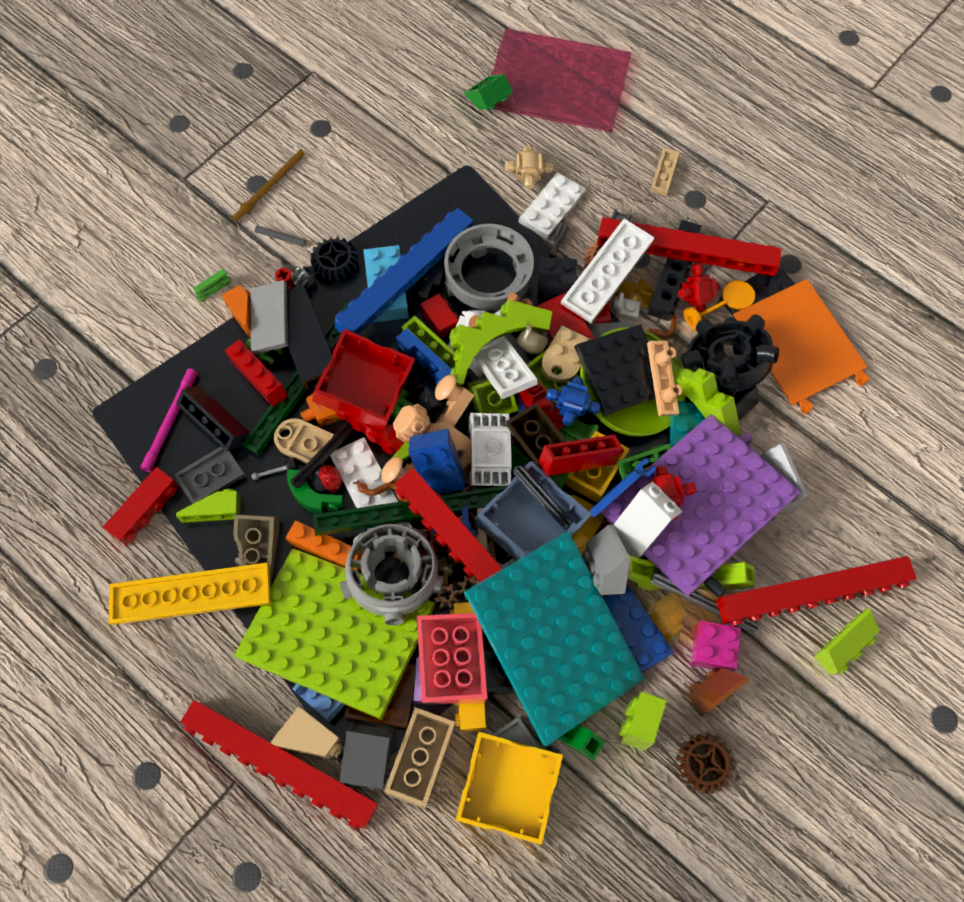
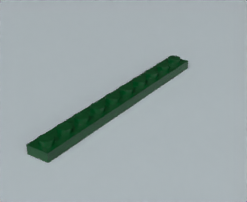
(266, 426)
(396, 512)

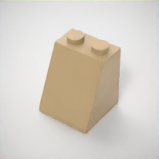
(308, 736)

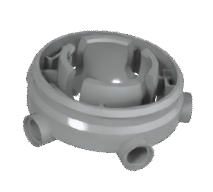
(373, 546)

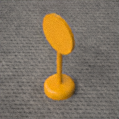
(735, 294)

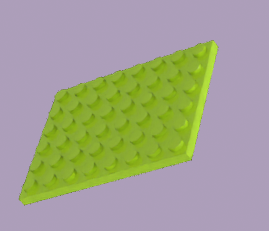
(330, 641)

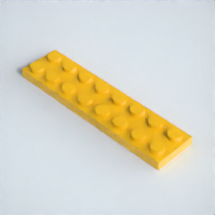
(189, 594)

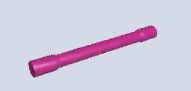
(152, 455)

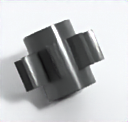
(303, 276)

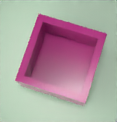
(715, 646)

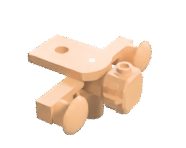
(414, 421)

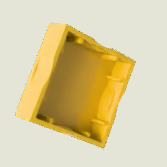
(509, 787)

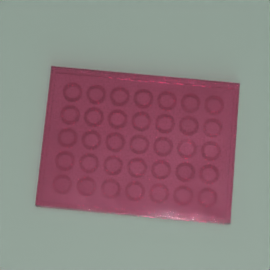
(561, 79)

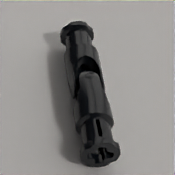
(425, 393)

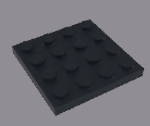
(618, 369)

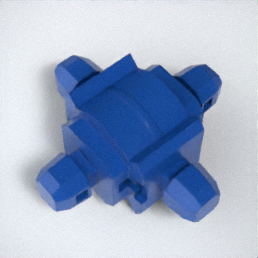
(573, 401)

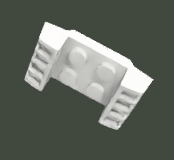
(490, 450)

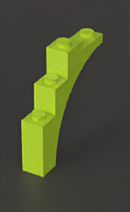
(489, 326)
(731, 576)

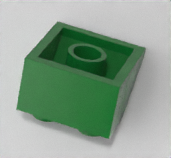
(489, 92)

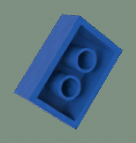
(437, 461)

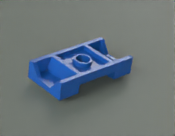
(424, 358)

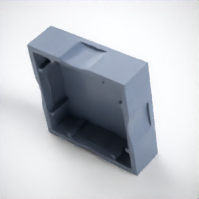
(521, 522)

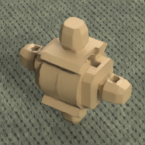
(528, 167)

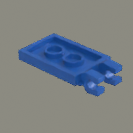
(621, 487)

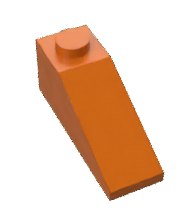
(239, 305)

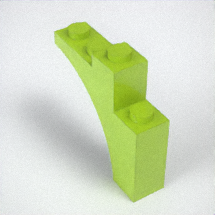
(703, 392)

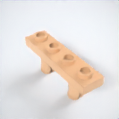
(663, 380)

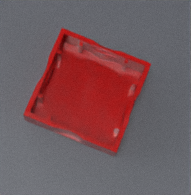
(363, 380)

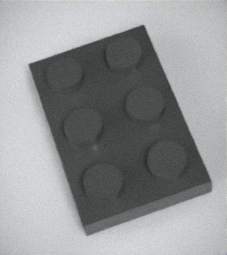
(209, 475)

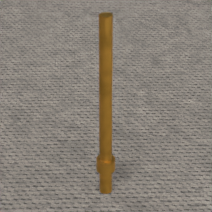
(247, 206)

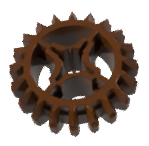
(713, 748)

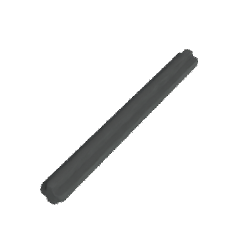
(698, 600)

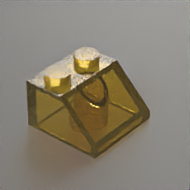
(668, 617)

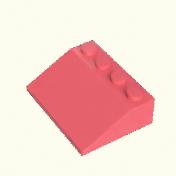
(451, 659)

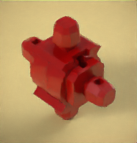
(699, 288)
(673, 486)

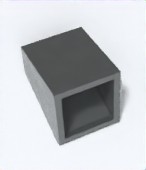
(367, 755)

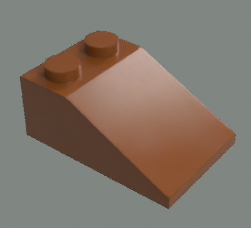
(715, 689)

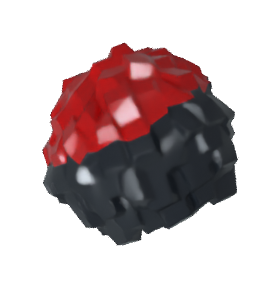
(326, 479)

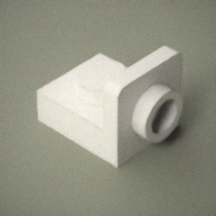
(626, 308)

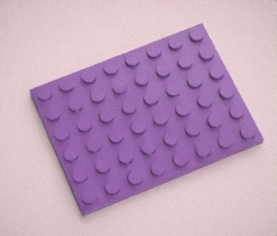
(731, 503)

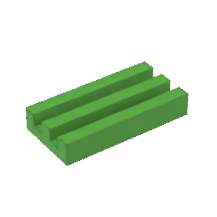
(212, 285)

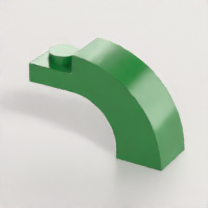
(314, 501)

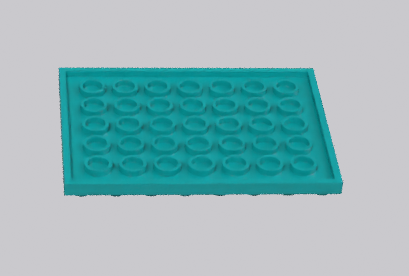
(554, 637)

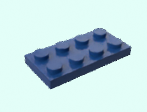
(638, 629)

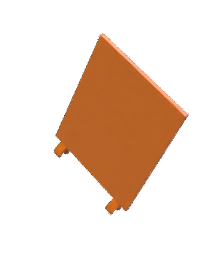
(810, 343)

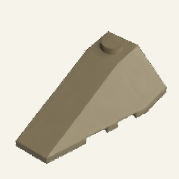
(257, 539)

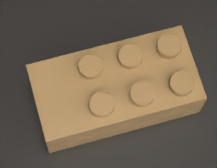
(420, 758)

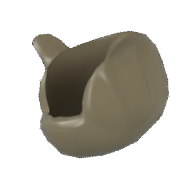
(532, 341)

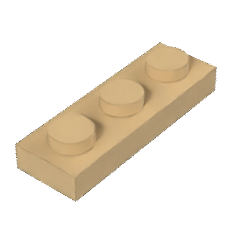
(664, 171)

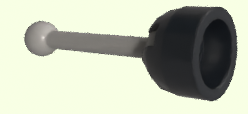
(288, 464)

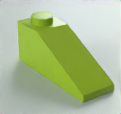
(216, 507)

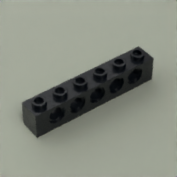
(664, 308)

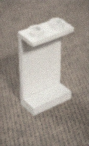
(645, 519)

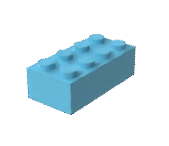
(376, 264)

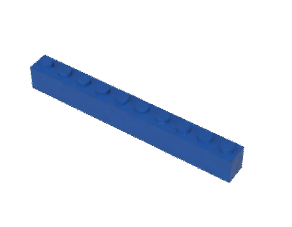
(402, 275)

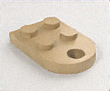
(562, 355)
(303, 440)

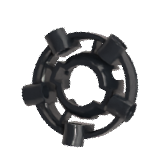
(738, 373)

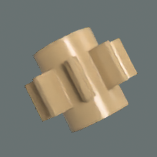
(467, 581)
(450, 593)

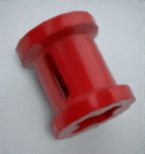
(285, 274)

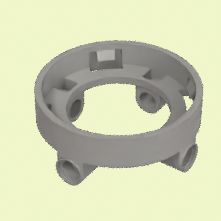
(475, 242)

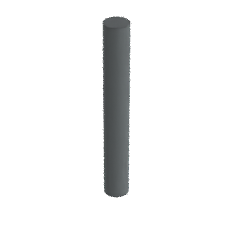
(281, 236)

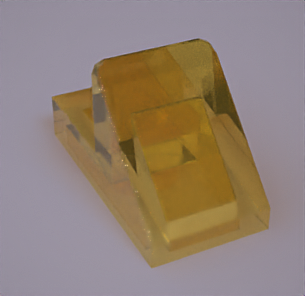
(638, 292)

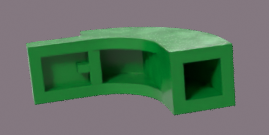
(582, 741)

